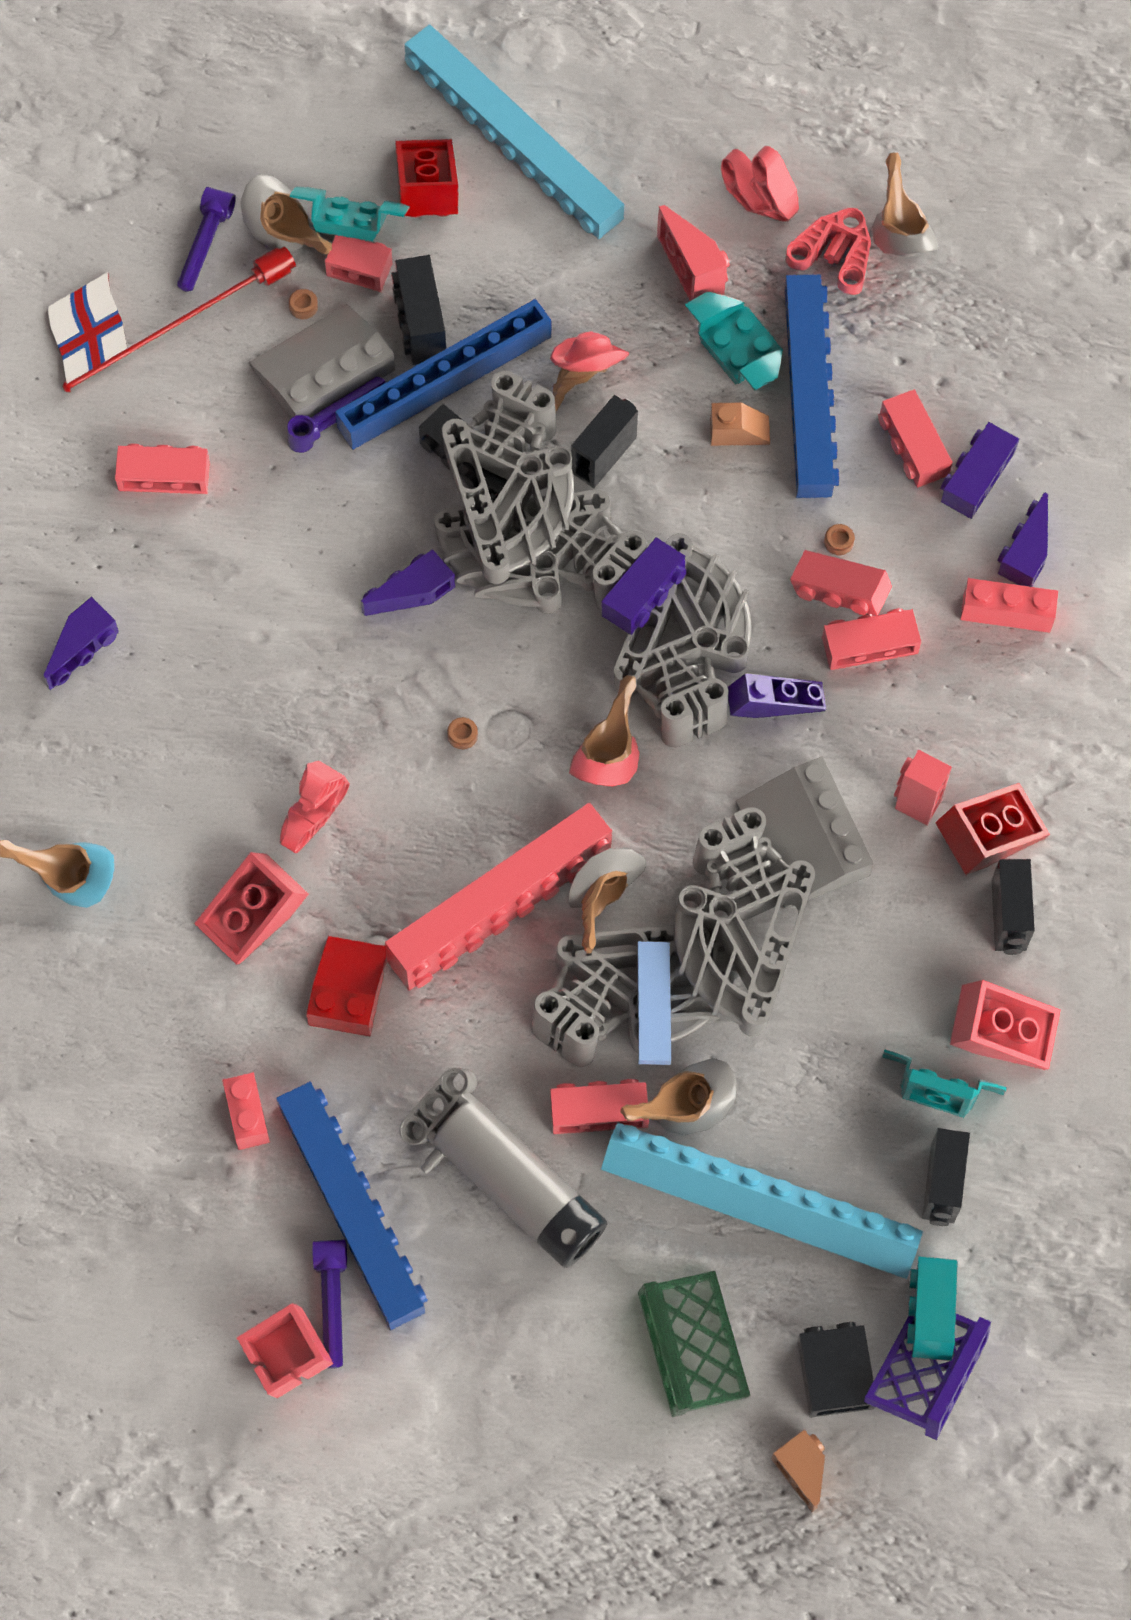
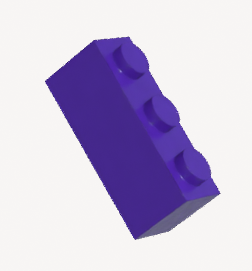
(978, 469)
(644, 586)

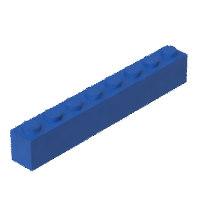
(443, 374)
(809, 386)
(351, 1205)

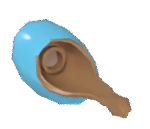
(72, 872)

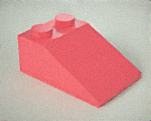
(692, 255)
(251, 906)
(1004, 1025)

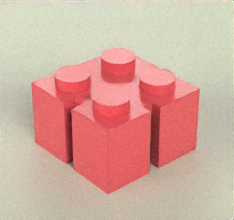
(287, 1348)

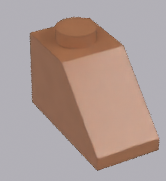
(738, 425)
(803, 1466)

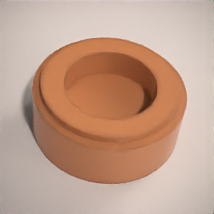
(303, 304)
(839, 539)
(462, 733)

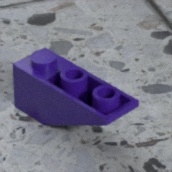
(1029, 550)
(415, 586)
(81, 637)
(774, 696)

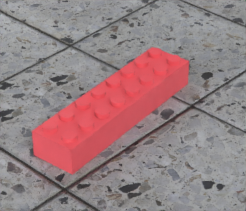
(497, 898)

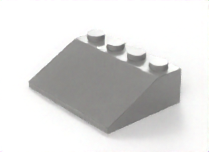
(324, 363)
(811, 825)

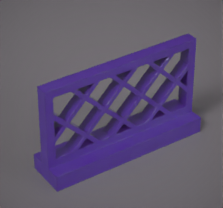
(950, 1384)

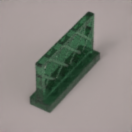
(666, 1349)

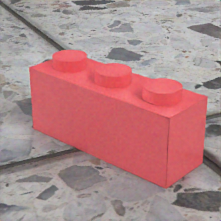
(915, 438)
(162, 469)
(841, 583)
(1009, 605)
(871, 638)
(921, 786)
(595, 1106)

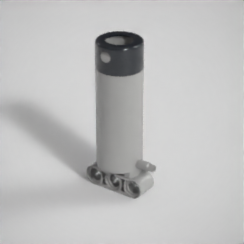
(503, 1168)

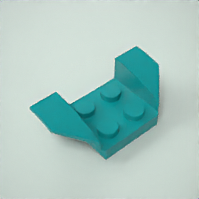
(346, 217)
(736, 339)
(945, 1095)

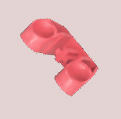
(762, 184)
(816, 236)
(320, 795)

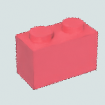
(359, 262)
(246, 1111)

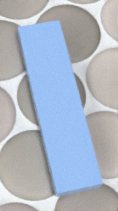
(654, 1003)

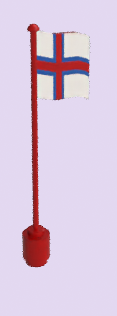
(93, 333)

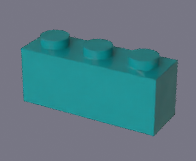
(933, 1308)

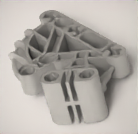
(514, 418)
(601, 558)
(686, 698)
(736, 854)
(577, 1016)

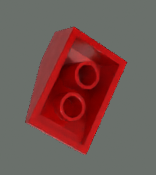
(427, 177)
(991, 827)
(347, 986)

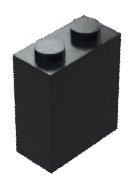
(604, 440)
(1012, 905)
(945, 1176)
(835, 1369)

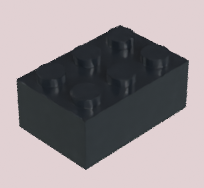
(418, 308)

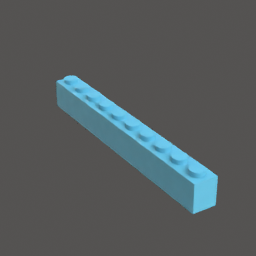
(514, 132)
(762, 1200)

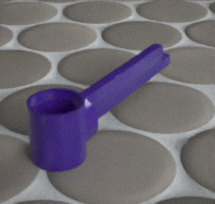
(216, 208)
(314, 425)
(330, 1261)

